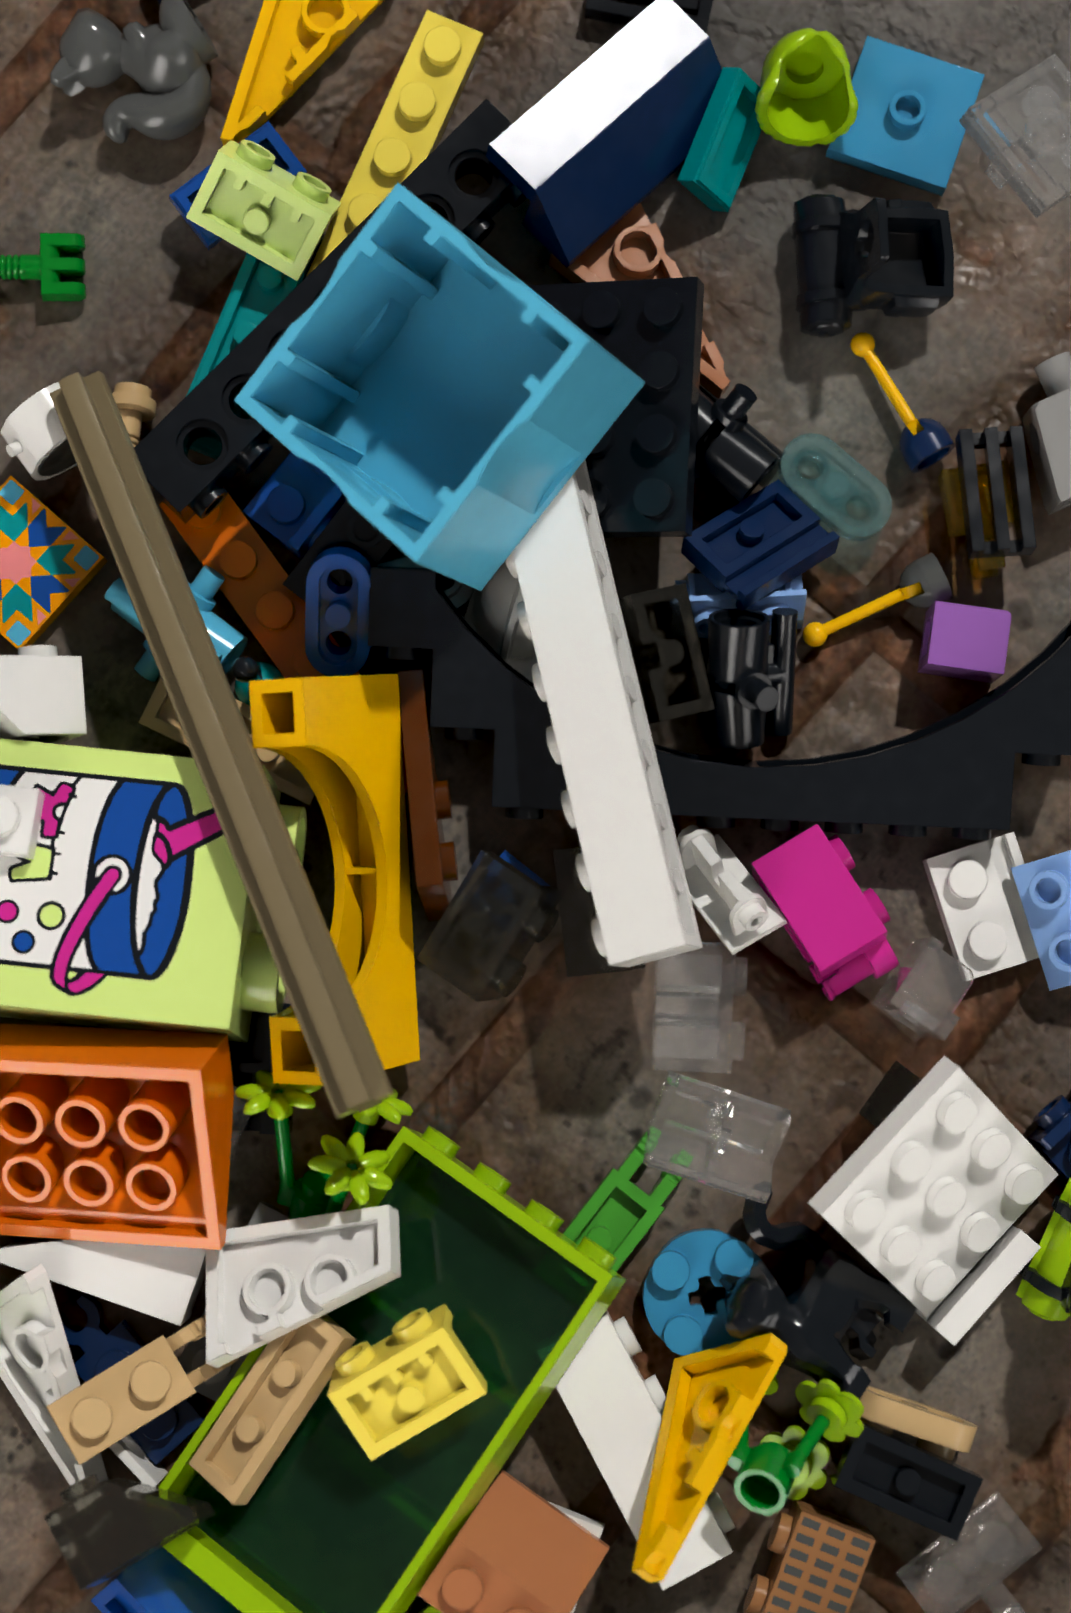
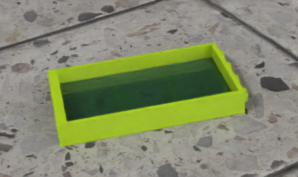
(366, 1533)

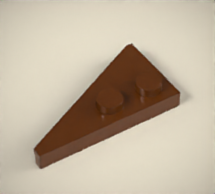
(428, 799)

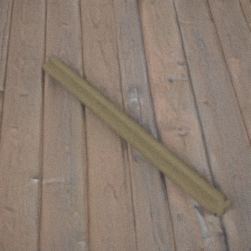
(222, 747)

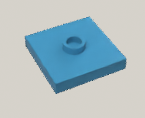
(907, 115)

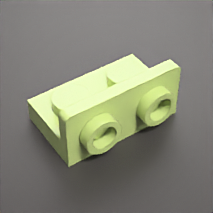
(263, 207)

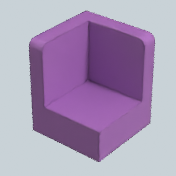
(964, 642)

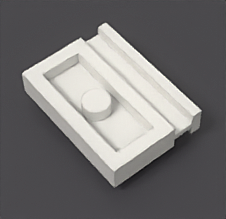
(982, 904)

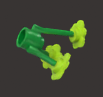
(795, 1460)

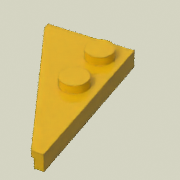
(284, 51)
(702, 1421)

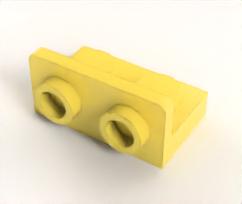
(404, 1381)

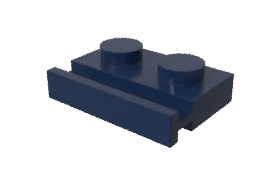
(759, 544)

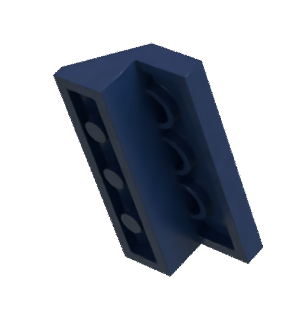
(610, 129)

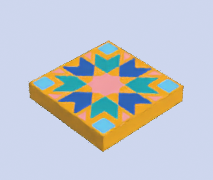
(40, 565)

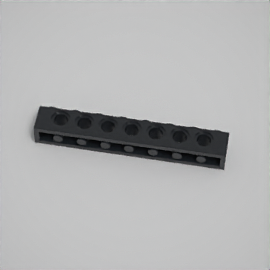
(209, 406)

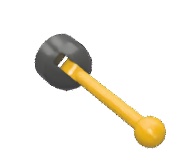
(919, 584)

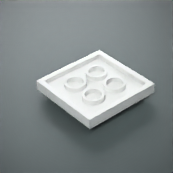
(934, 1186)

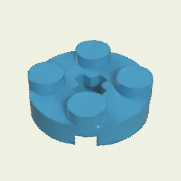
(676, 1274)

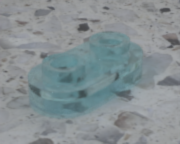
(839, 483)

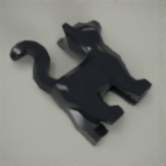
(823, 1304)

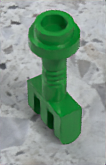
(50, 267)

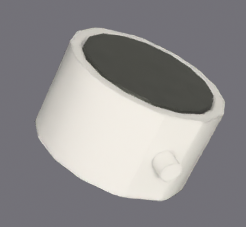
(38, 436)

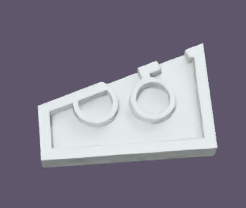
(293, 1272)

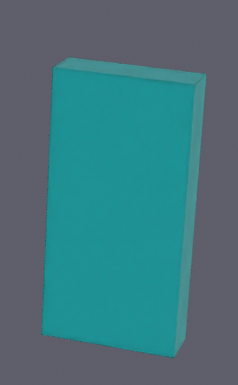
(723, 141)

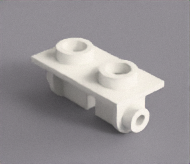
(725, 890)

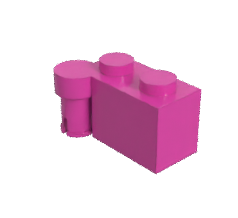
(827, 910)

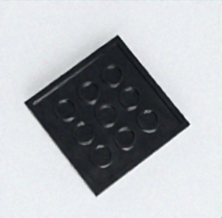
(648, 456)

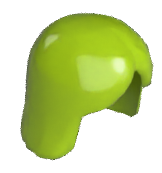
(806, 90)

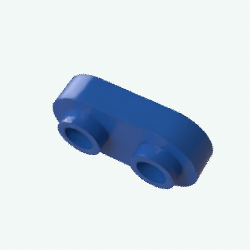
(337, 609)

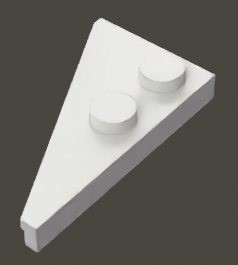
(40, 1365)

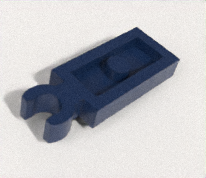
(107, 1348)

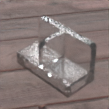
(926, 989)
(715, 1136)

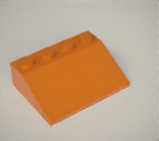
(115, 1135)

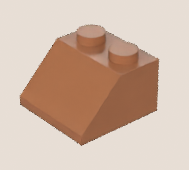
(515, 1557)

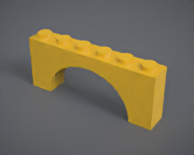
(350, 752)

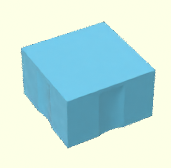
(438, 391)

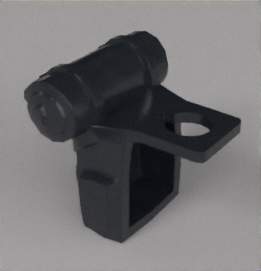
(876, 257)

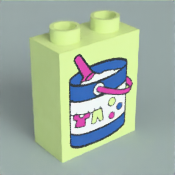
(130, 899)

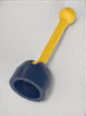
(923, 439)

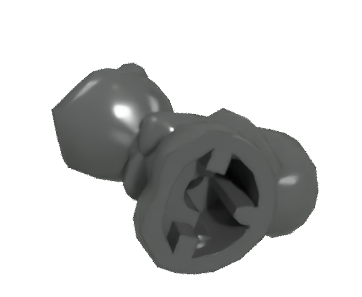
(161, 58)

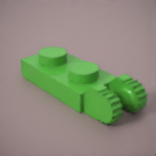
(619, 1210)

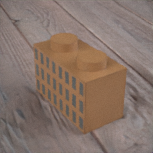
(813, 1564)

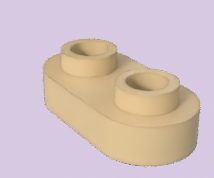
(936, 1429)

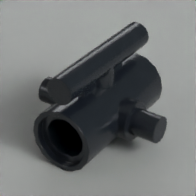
(729, 446)
(750, 676)

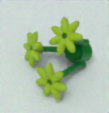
(331, 1175)

